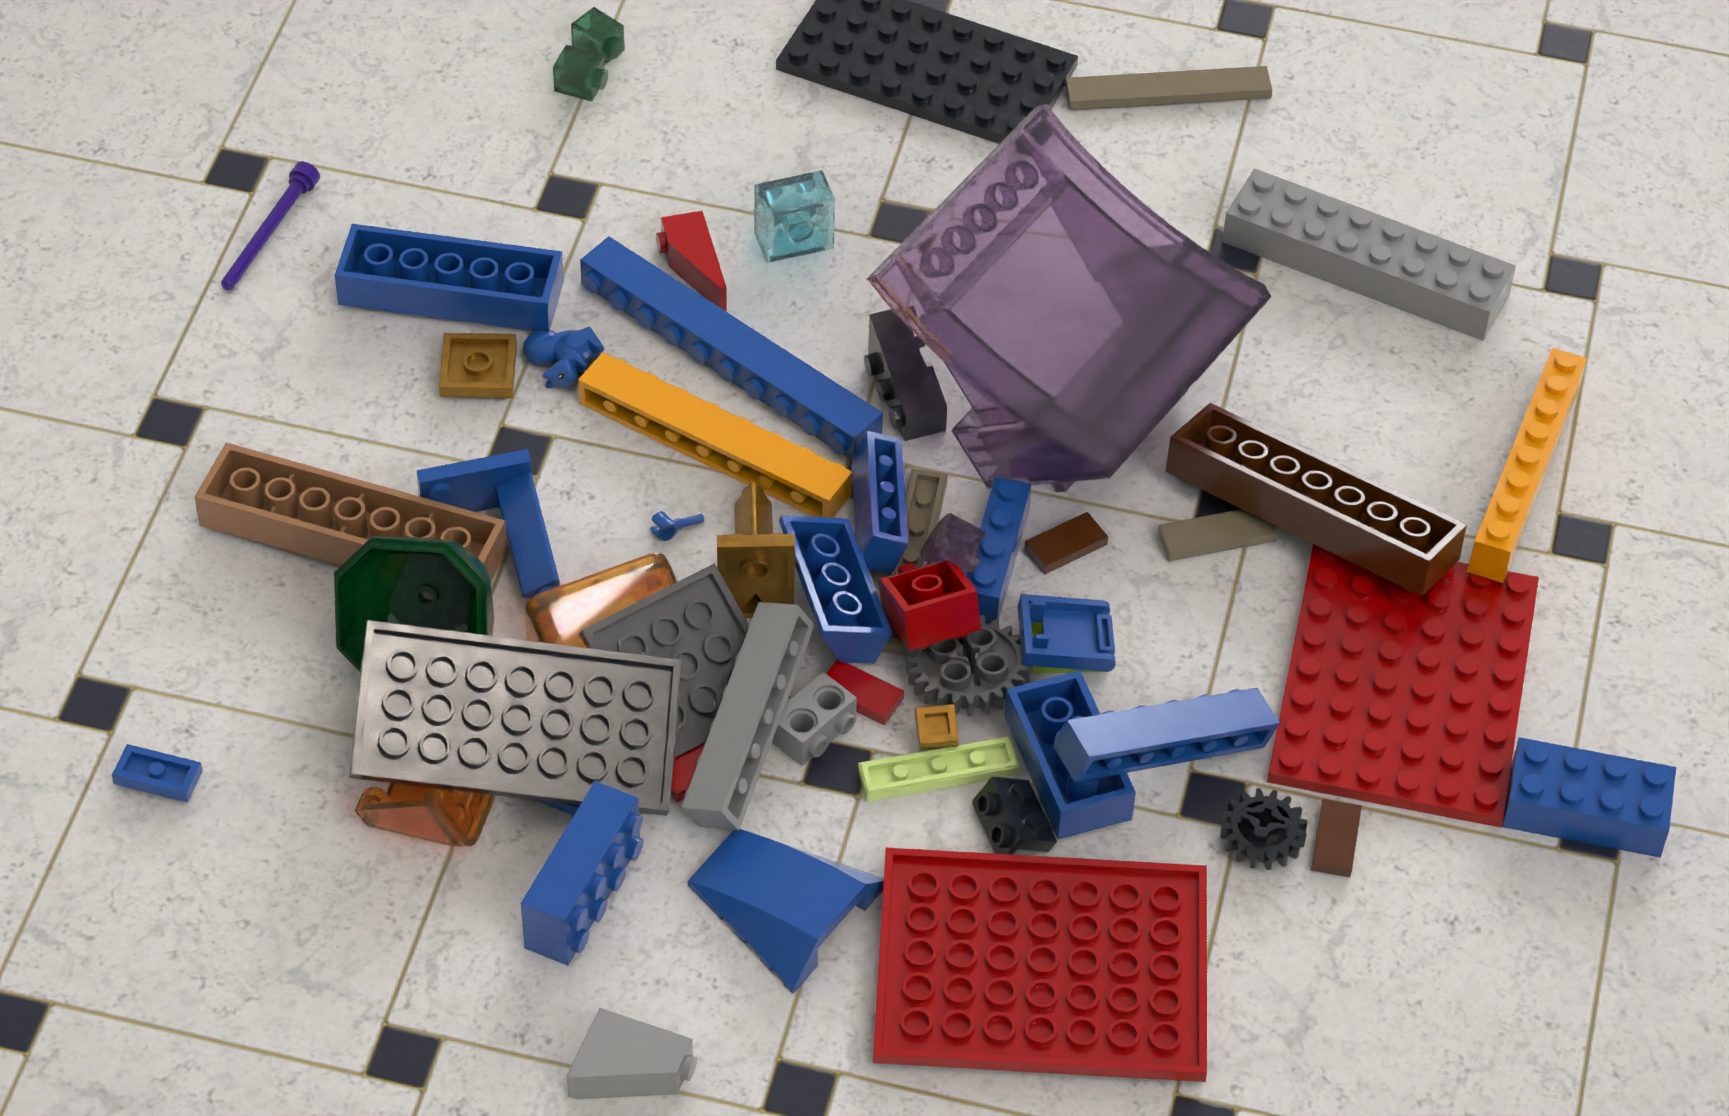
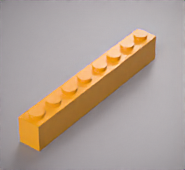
(715, 437)
(1526, 466)

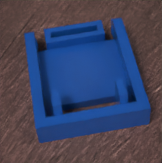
(1073, 634)

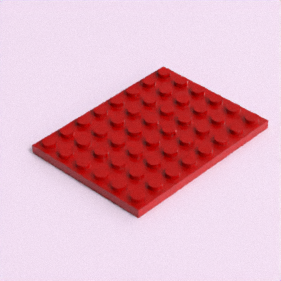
(1405, 690)
(1043, 965)

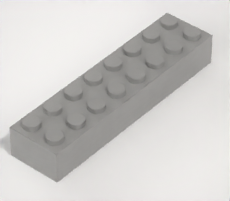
(1368, 254)

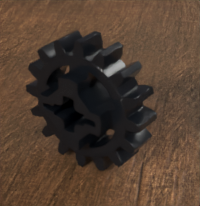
(1263, 829)

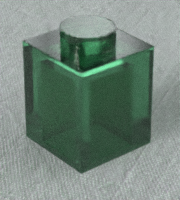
(598, 34)
(579, 73)

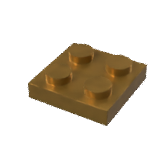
(478, 365)

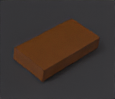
(1066, 542)
(1336, 838)

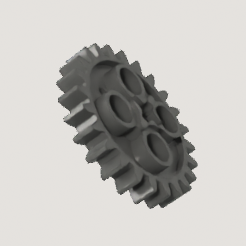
(945, 673)

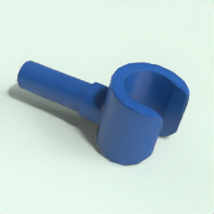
(667, 528)

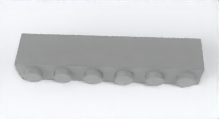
(748, 716)

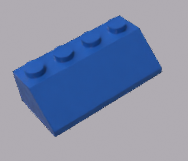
(838, 587)

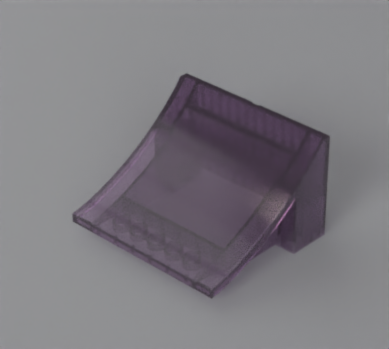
(1061, 308)

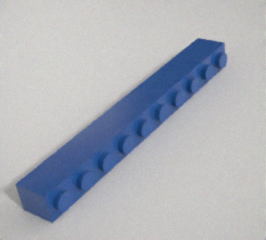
(729, 347)

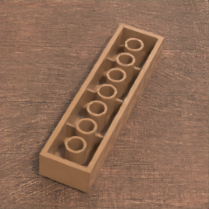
(330, 512)

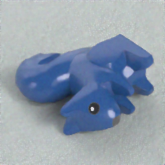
(568, 348)

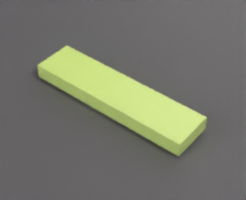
(938, 768)

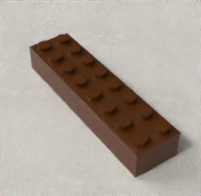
(1316, 498)

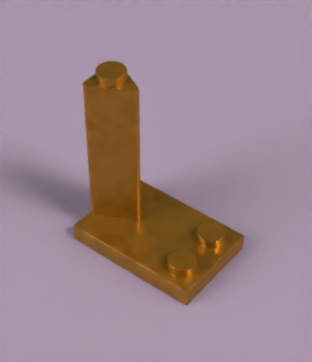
(754, 559)

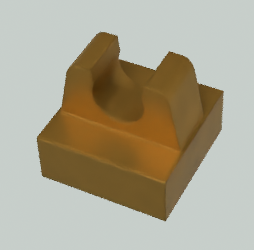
(936, 726)

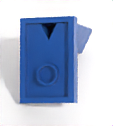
(508, 484)

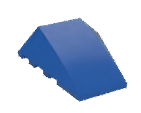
(781, 899)

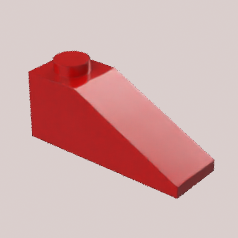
(692, 255)

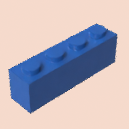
(880, 501)
(1004, 527)

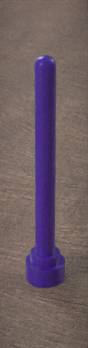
(301, 179)

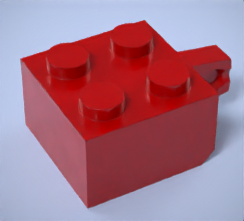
(930, 603)

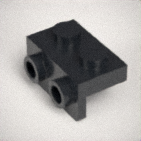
(1013, 816)

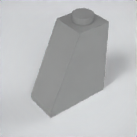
(629, 1060)

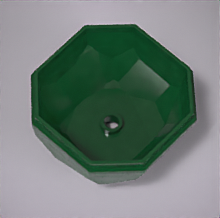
(387, 582)

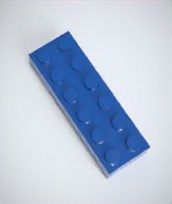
(449, 278)

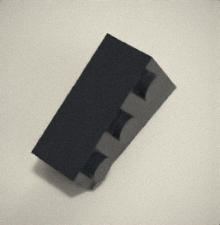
(904, 378)

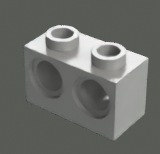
(809, 714)

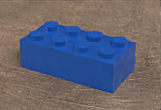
(1035, 720)
(1590, 797)
(582, 873)

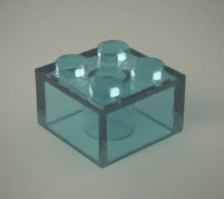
(794, 216)

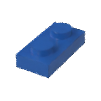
(157, 773)

